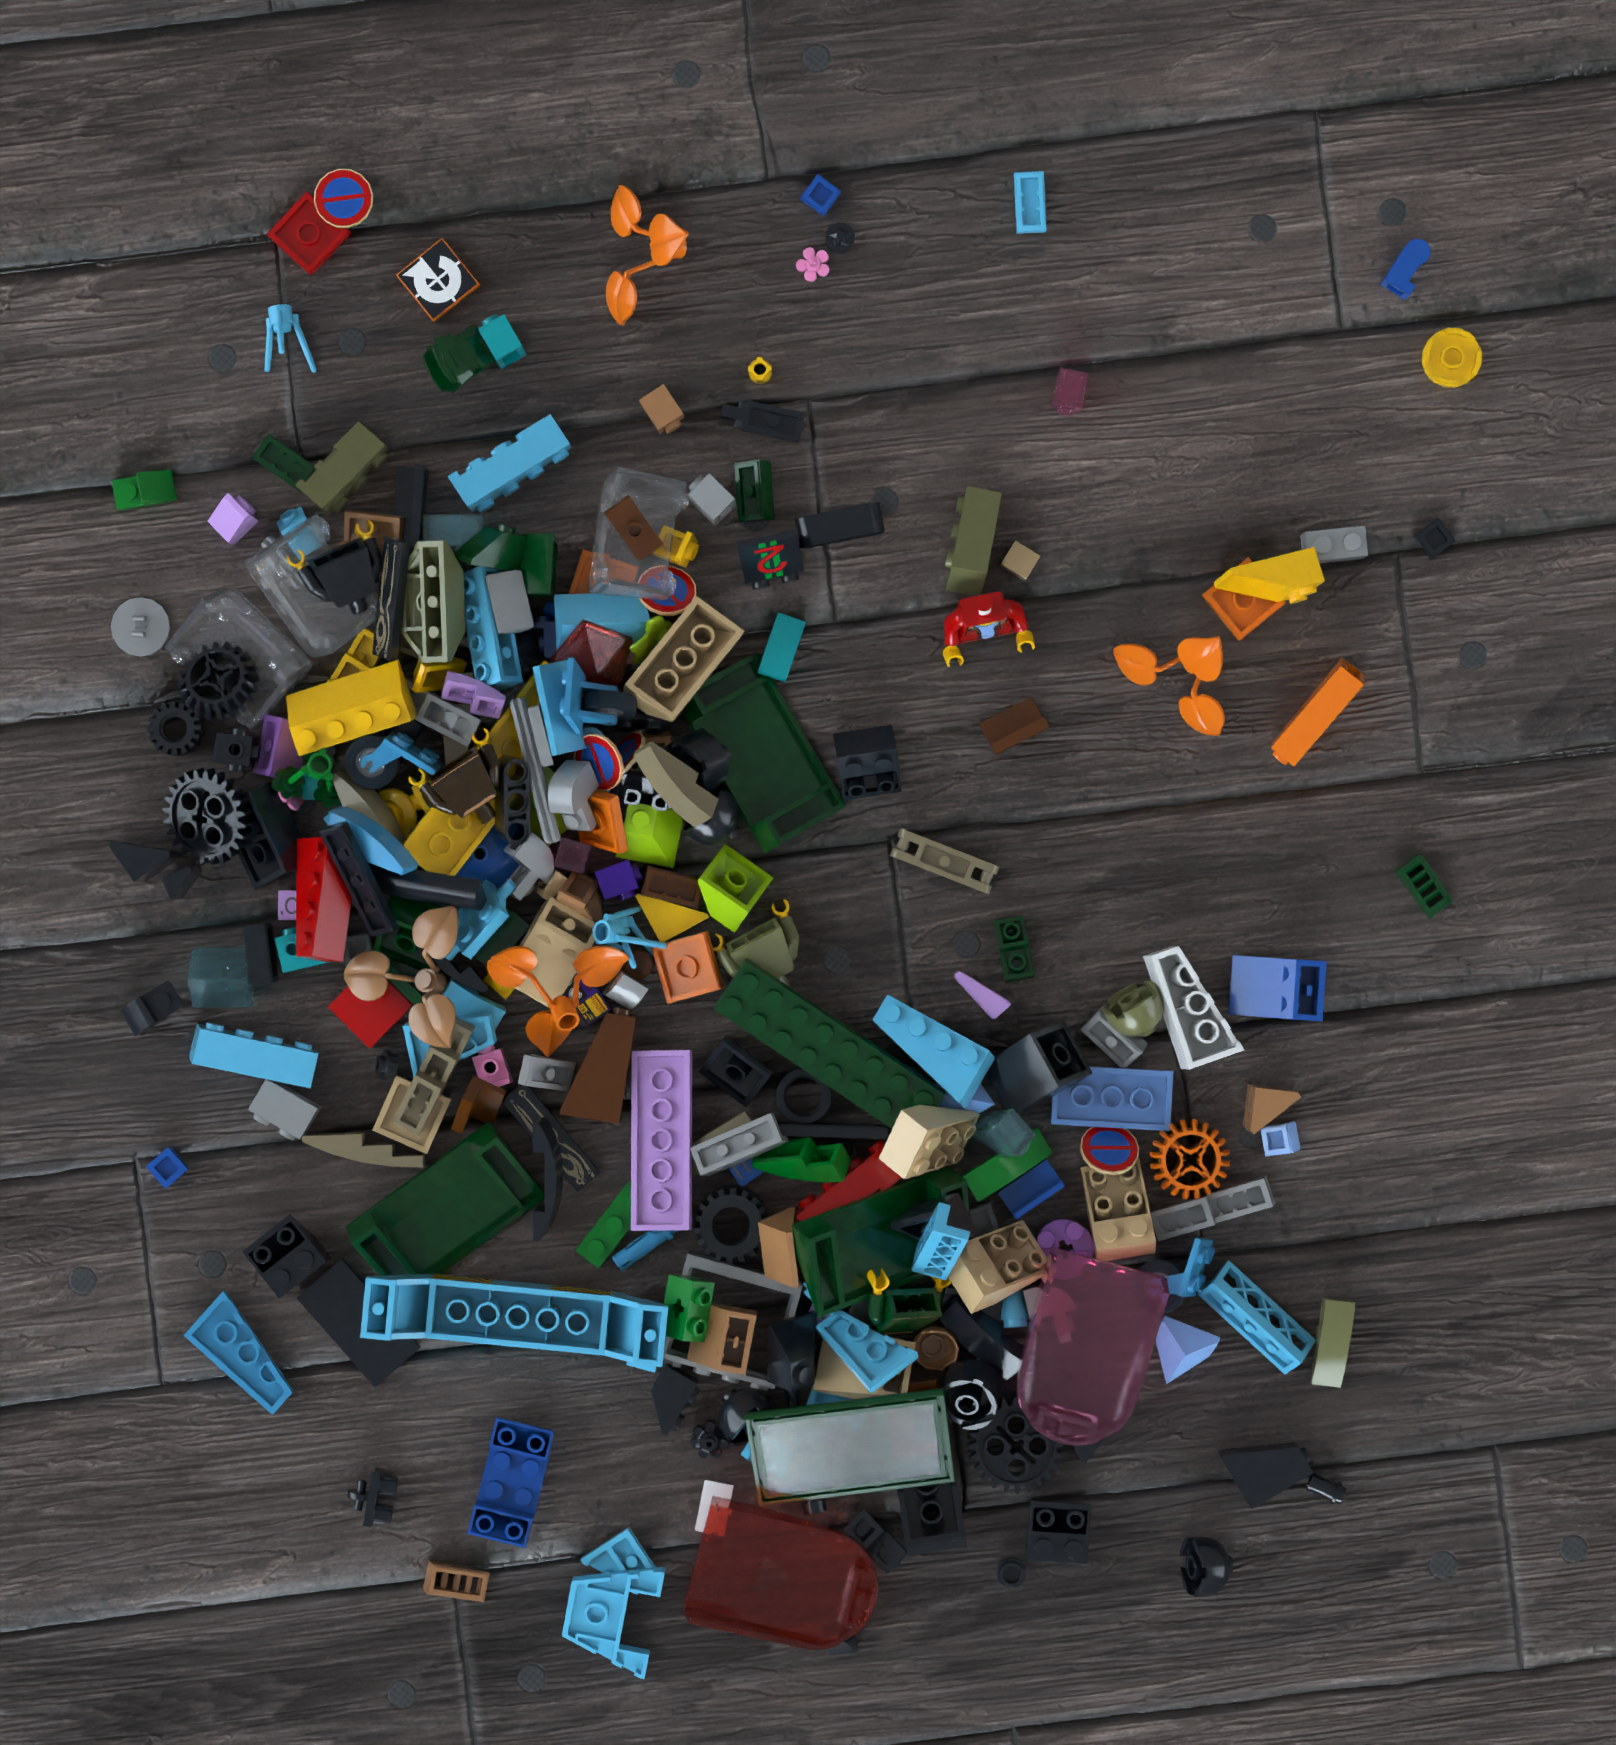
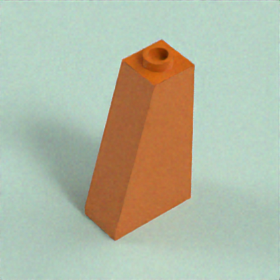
(1318, 712)

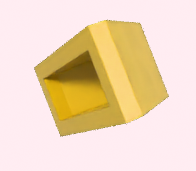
(432, 675)

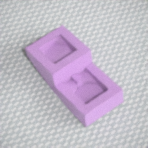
(482, 697)

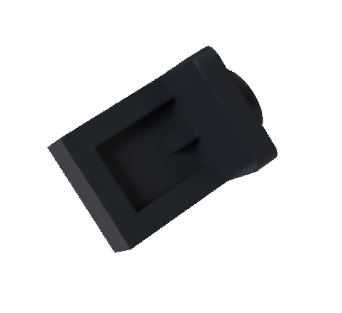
(528, 653)

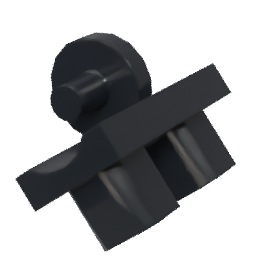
(637, 789)
(379, 1484)

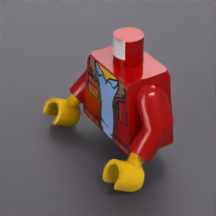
(984, 618)

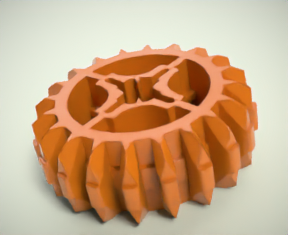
(1199, 1149)

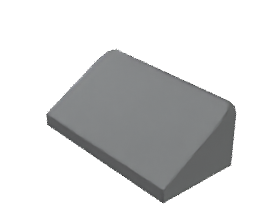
(509, 602)
(1118, 1047)

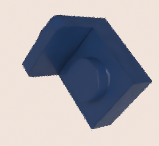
(547, 642)

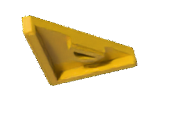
(669, 918)

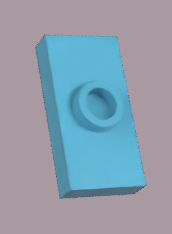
(1030, 202)

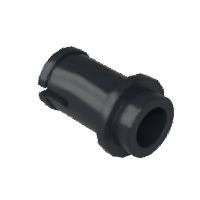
(1326, 1488)

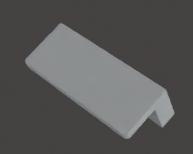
(738, 1145)

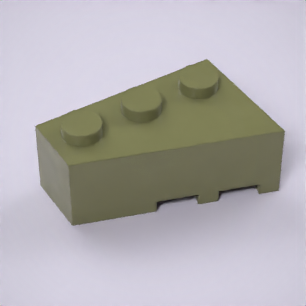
(344, 469)
(972, 540)

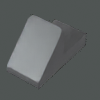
(546, 1072)

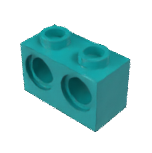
(501, 340)

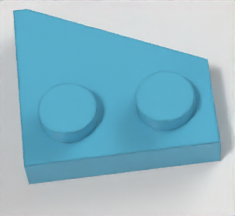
(618, 1554)

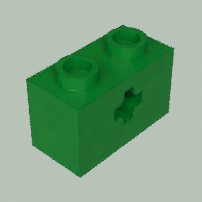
(688, 1307)

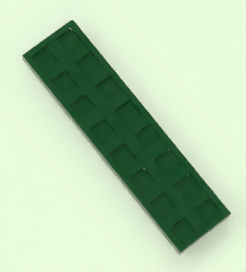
(824, 1045)

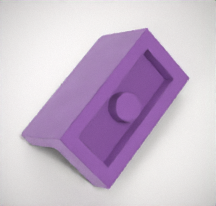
(276, 748)

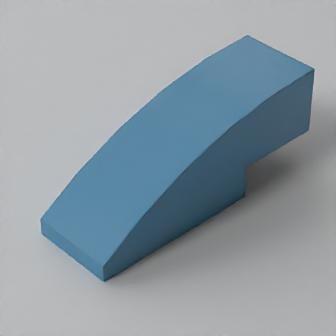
(376, 842)

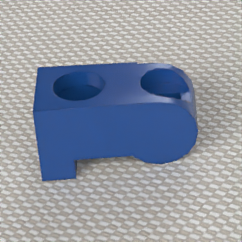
(1405, 265)

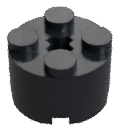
(704, 755)
(971, 1393)

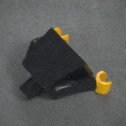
(344, 572)

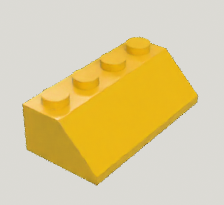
(349, 707)

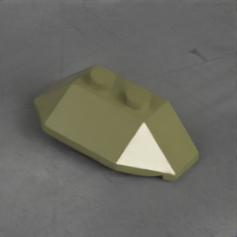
(434, 602)

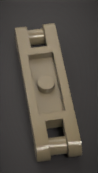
(944, 861)

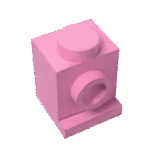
(502, 1073)

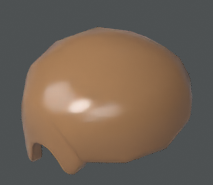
(936, 1348)

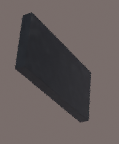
(338, 1307)

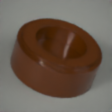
(644, 964)

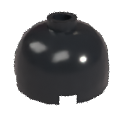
(721, 825)
(734, 1408)
(1206, 1566)

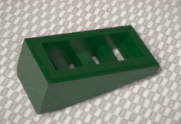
(1411, 864)

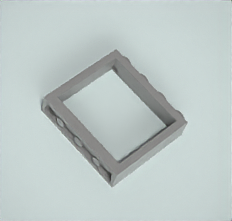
(677, 1357)

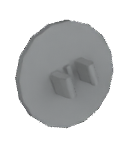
(140, 626)

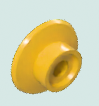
(401, 808)

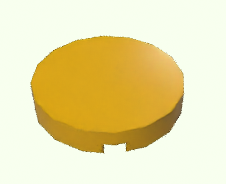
(1451, 357)

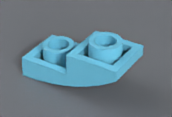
(469, 1002)

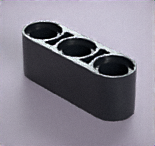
(840, 525)
(520, 811)

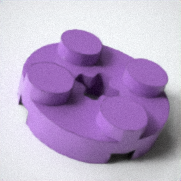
(1066, 1230)

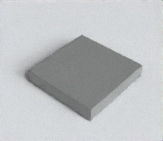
(540, 735)

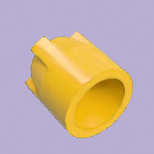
(763, 378)

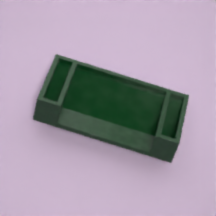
(771, 760)
(447, 1208)
(857, 1237)

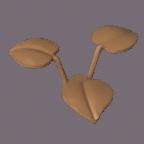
(436, 1016)

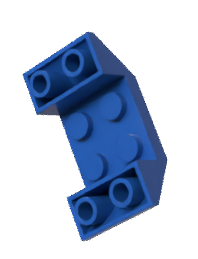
(511, 1482)

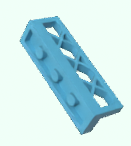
(939, 1245)
(1255, 1322)

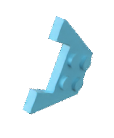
(598, 1613)

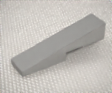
(444, 716)
(1213, 1208)

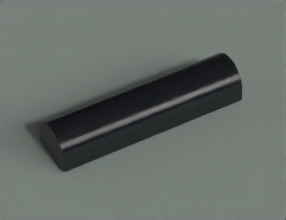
(431, 888)

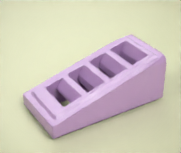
(987, 999)

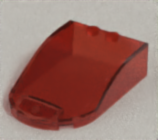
(779, 1578)

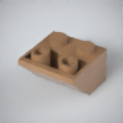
(726, 1339)

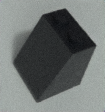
(1037, 1068)

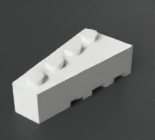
(1189, 1011)

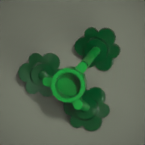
(318, 767)

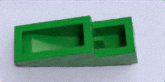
(805, 1161)
(1000, 1170)

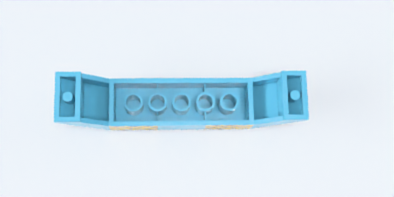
(515, 1316)

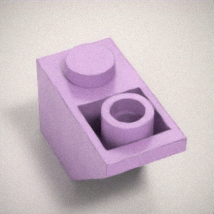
(233, 518)

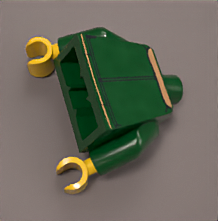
(903, 1309)

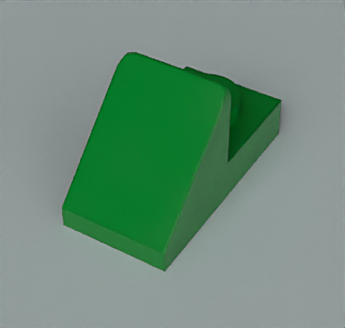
(144, 489)

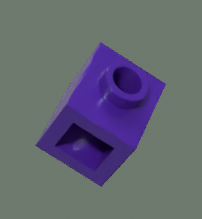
(619, 880)

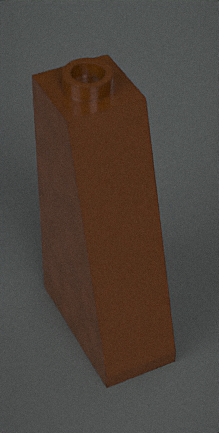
(603, 1076)

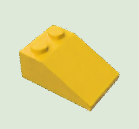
(1276, 578)

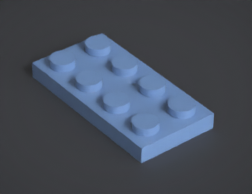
(1117, 1100)

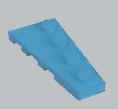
(236, 1350)

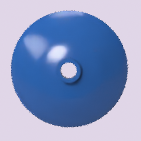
(496, 865)

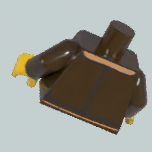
(465, 783)

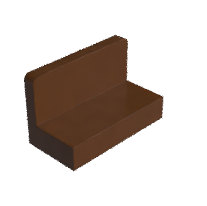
(1013, 726)
(480, 1101)

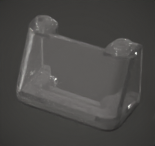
(613, 565)
(233, 619)
(314, 623)

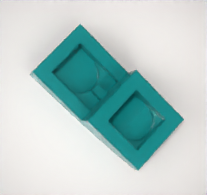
(781, 647)

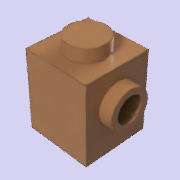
(662, 410)

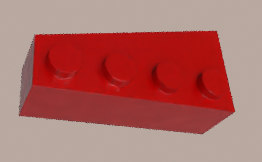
(320, 903)
(861, 1180)

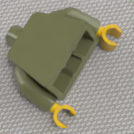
(768, 945)

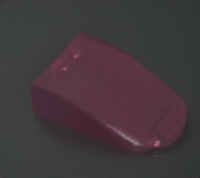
(1088, 1346)

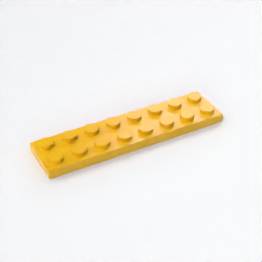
(446, 841)

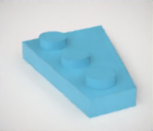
(481, 1038)
(864, 1351)

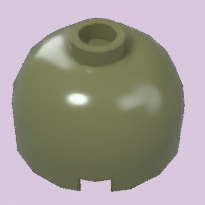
(1135, 1010)

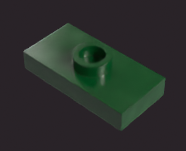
(283, 461)

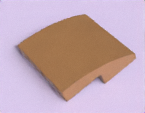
(383, 526)

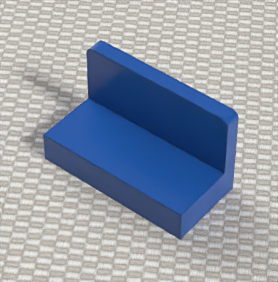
(1031, 1189)

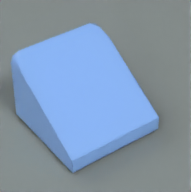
(1280, 1138)

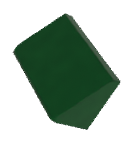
(754, 491)

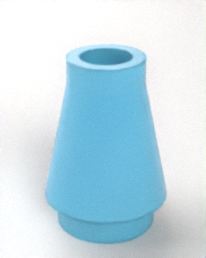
(1014, 1311)

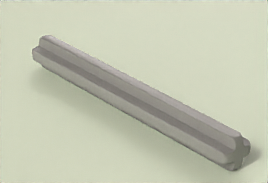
(537, 776)

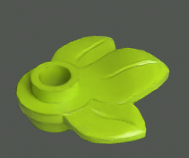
(655, 631)

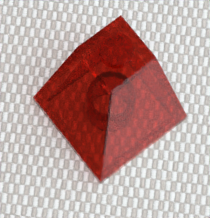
(597, 651)

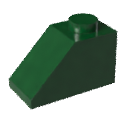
(494, 548)

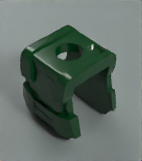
(457, 358)

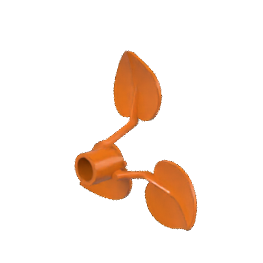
(666, 243)
(1198, 657)
(550, 1029)

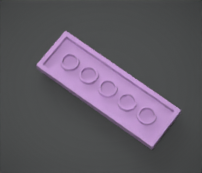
(661, 1140)

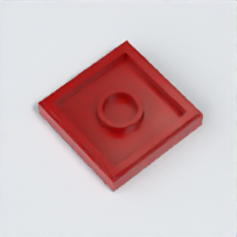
(306, 235)

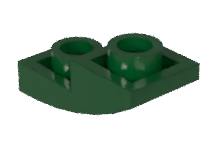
(1014, 949)

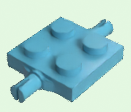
(478, 926)

